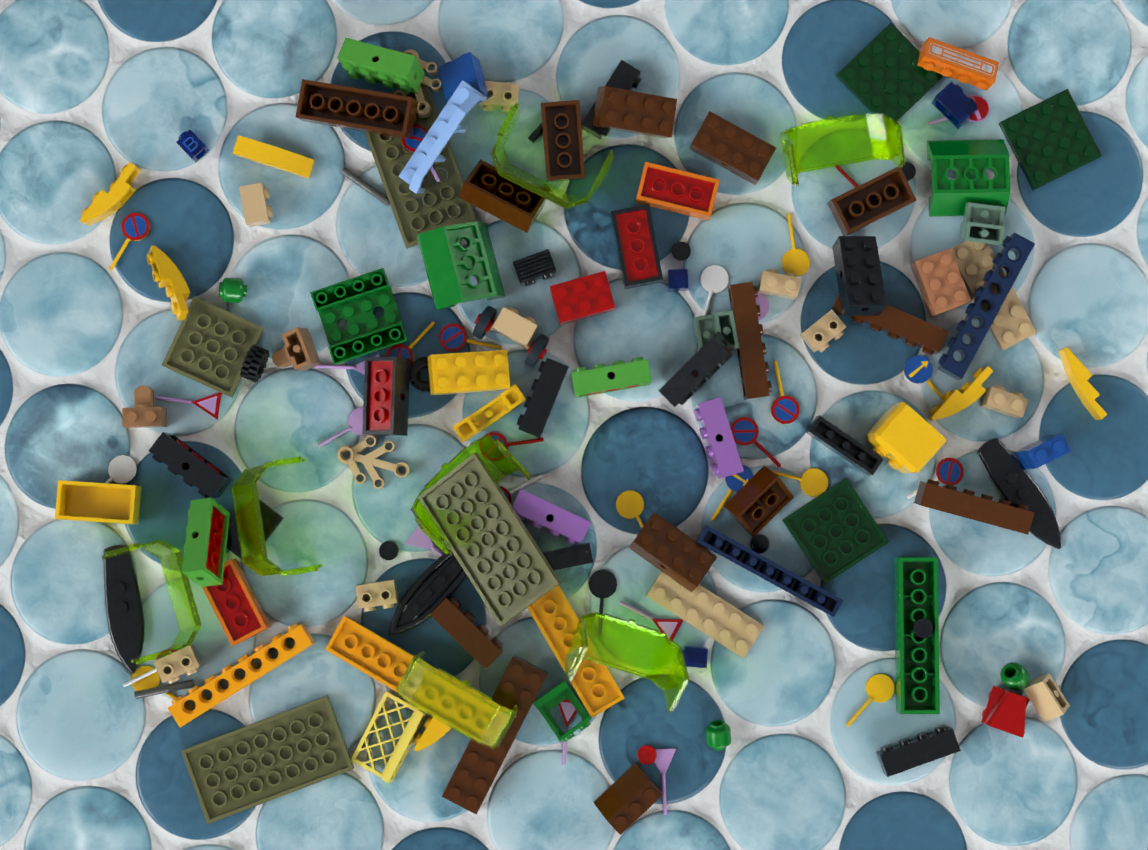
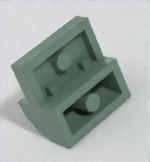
(983, 224)
(709, 325)

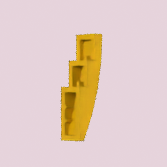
(273, 156)
(1078, 377)

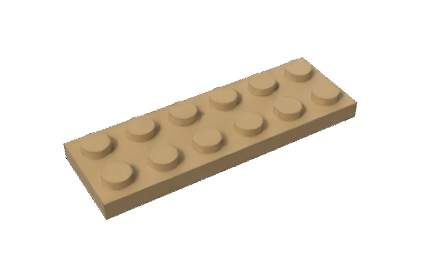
(1012, 321)
(707, 614)

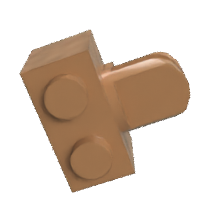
(297, 351)
(144, 411)

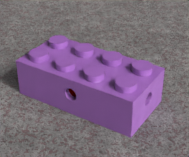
(715, 423)
(564, 521)

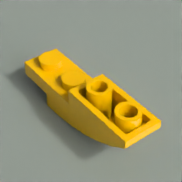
(107, 203)
(169, 276)
(957, 401)
(433, 732)

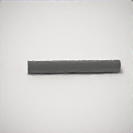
(365, 186)
(164, 689)

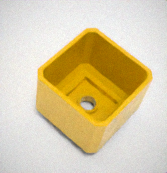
(904, 439)

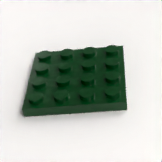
(888, 75)
(1050, 139)
(835, 531)

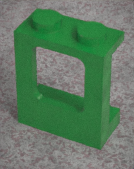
(552, 699)

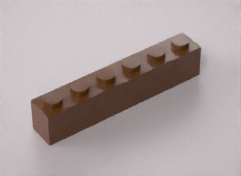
(902, 326)
(749, 332)
(974, 507)

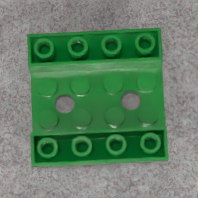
(969, 162)
(451, 265)
(356, 302)

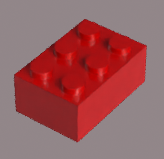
(582, 298)

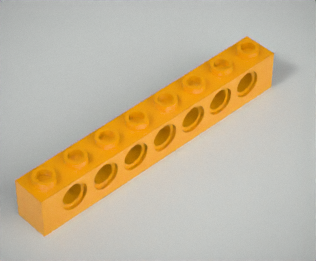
(180, 709)

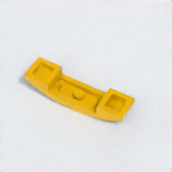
(489, 413)

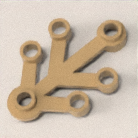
(426, 81)
(369, 461)

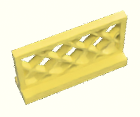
(401, 748)

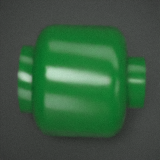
(232, 290)
(1014, 676)
(718, 735)

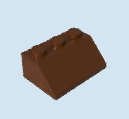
(758, 501)
(628, 798)

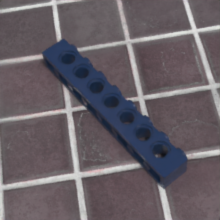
(1022, 249)
(769, 570)

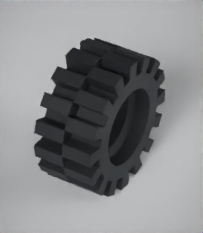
(254, 363)
(414, 378)

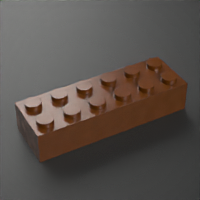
(357, 109)

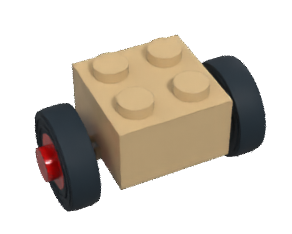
(514, 328)

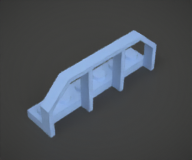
(445, 125)

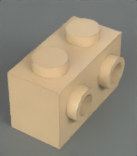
(501, 96)
(255, 204)
(779, 285)
(823, 331)
(1004, 402)
(377, 594)
(177, 663)
(1046, 697)

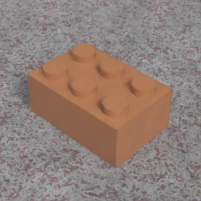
(940, 282)

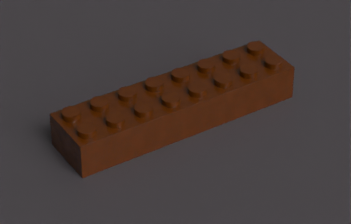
(481, 763)

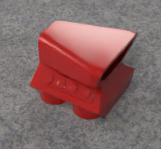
(1006, 711)

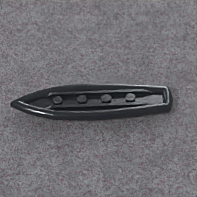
(1020, 488)
(427, 593)
(123, 608)

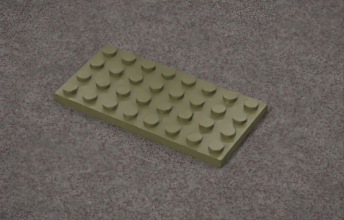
(439, 202)
(489, 539)
(267, 759)

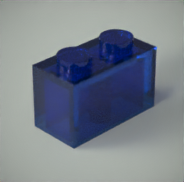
(955, 105)

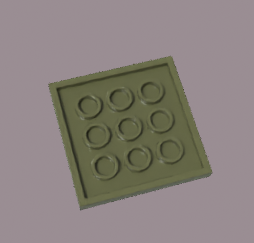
(212, 346)

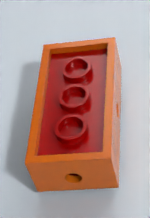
(677, 191)
(236, 605)

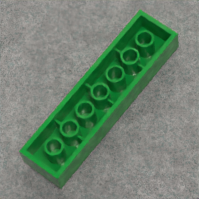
(915, 656)

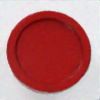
(647, 754)

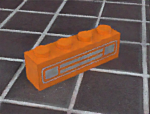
(958, 63)

